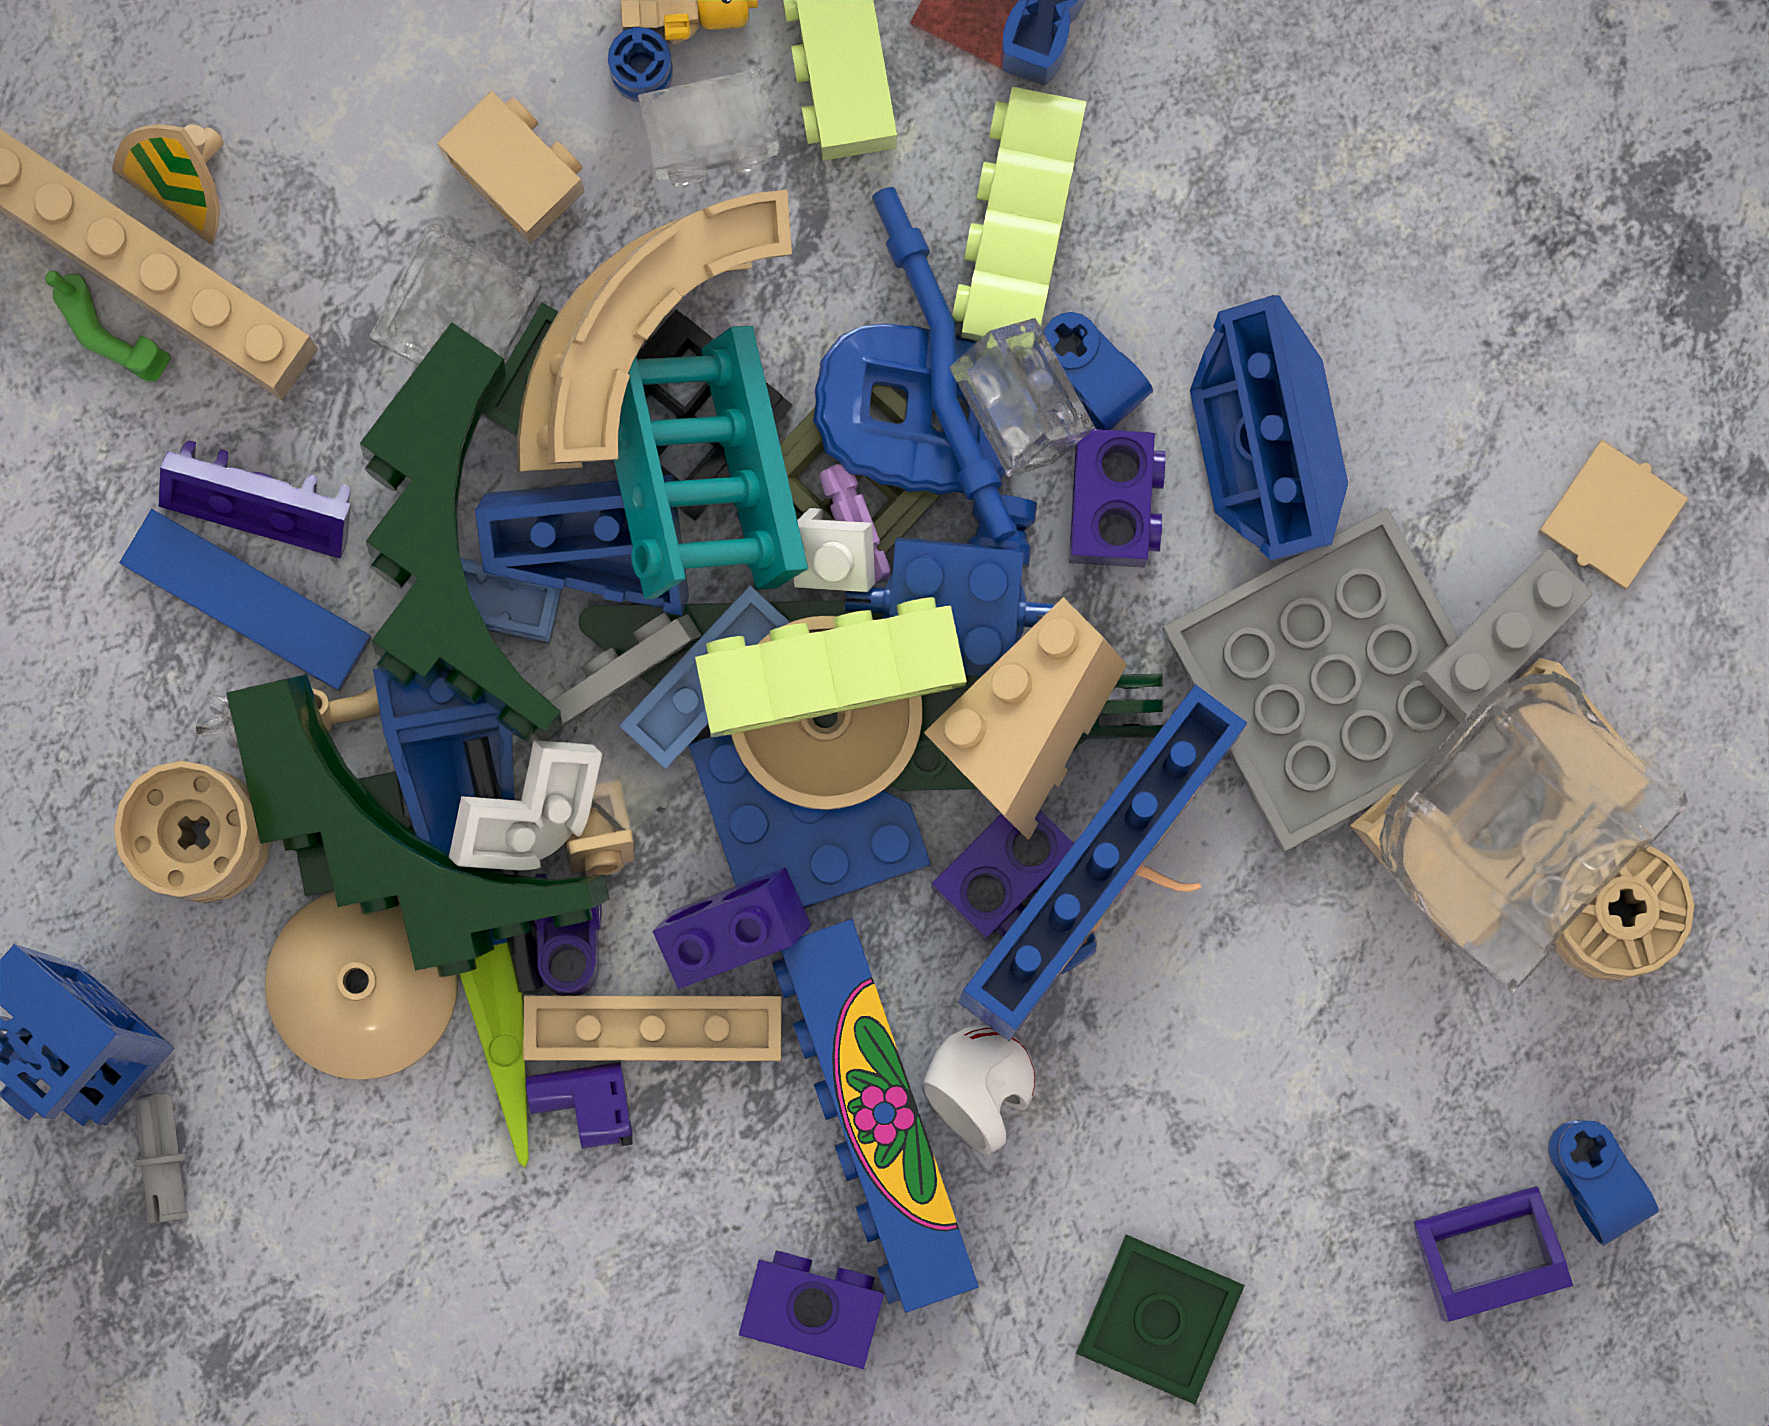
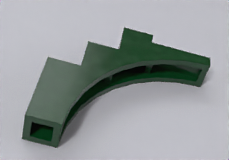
(436, 625)
(306, 788)

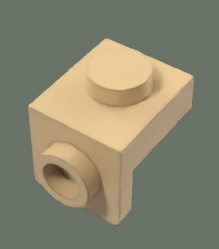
(599, 848)

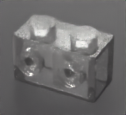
(710, 127)
(1021, 397)

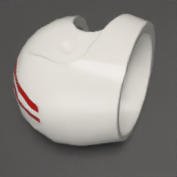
(973, 1078)

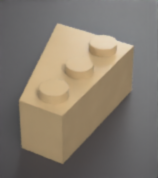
(1029, 713)

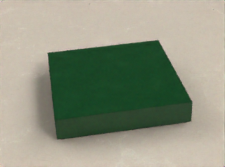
(1160, 1319)

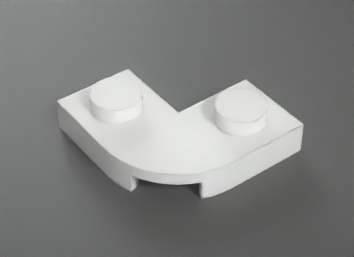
(551, 808)

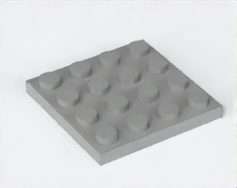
(1325, 676)

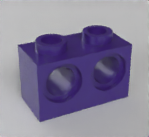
(1099, 496)
(993, 857)
(732, 928)

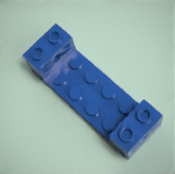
(73, 1021)

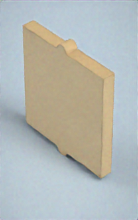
(1613, 514)

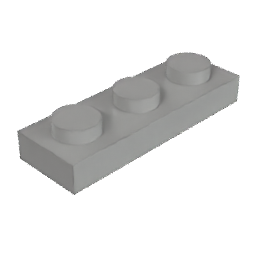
(1505, 634)
(612, 672)

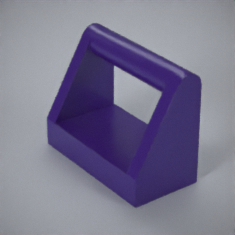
(1500, 1290)

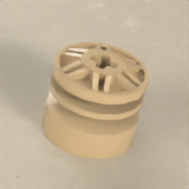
(158, 838)
(1665, 907)

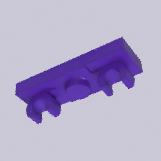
(254, 502)

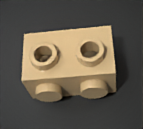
(512, 165)

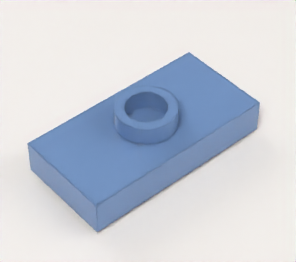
(511, 604)

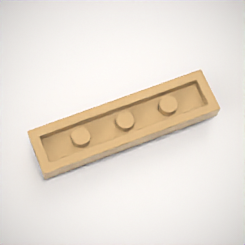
(652, 1028)

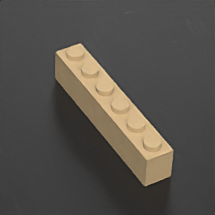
(150, 270)

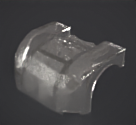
(1522, 823)

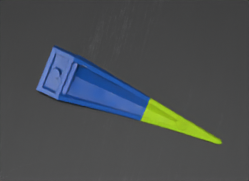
(430, 761)

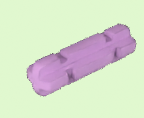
(852, 507)

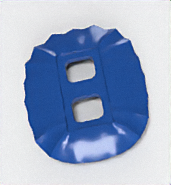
(889, 453)

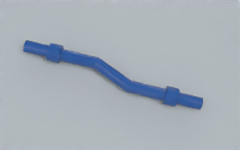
(977, 475)

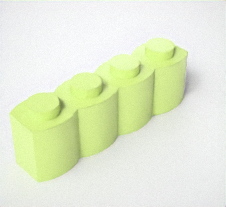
(1023, 211)
(830, 670)

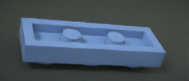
(675, 707)

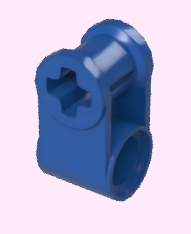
(1101, 375)
(1605, 1190)

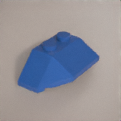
(1269, 430)

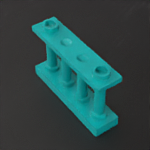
(754, 461)

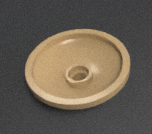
(836, 763)
(346, 1032)

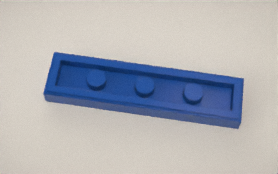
(245, 600)

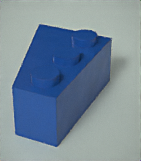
(568, 539)

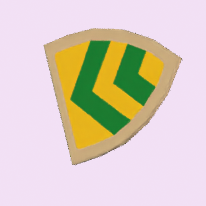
(172, 171)

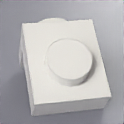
(836, 553)

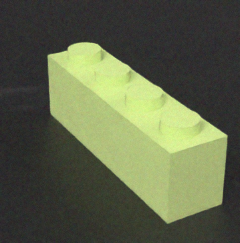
(845, 76)

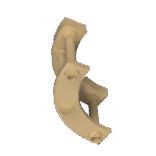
(586, 355)

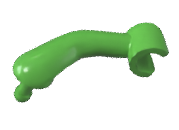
(77, 307)

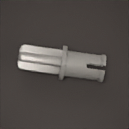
(160, 1158)

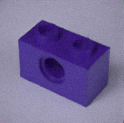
(773, 1319)

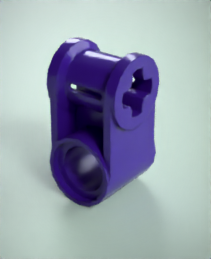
(579, 937)

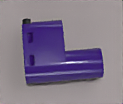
(596, 1095)

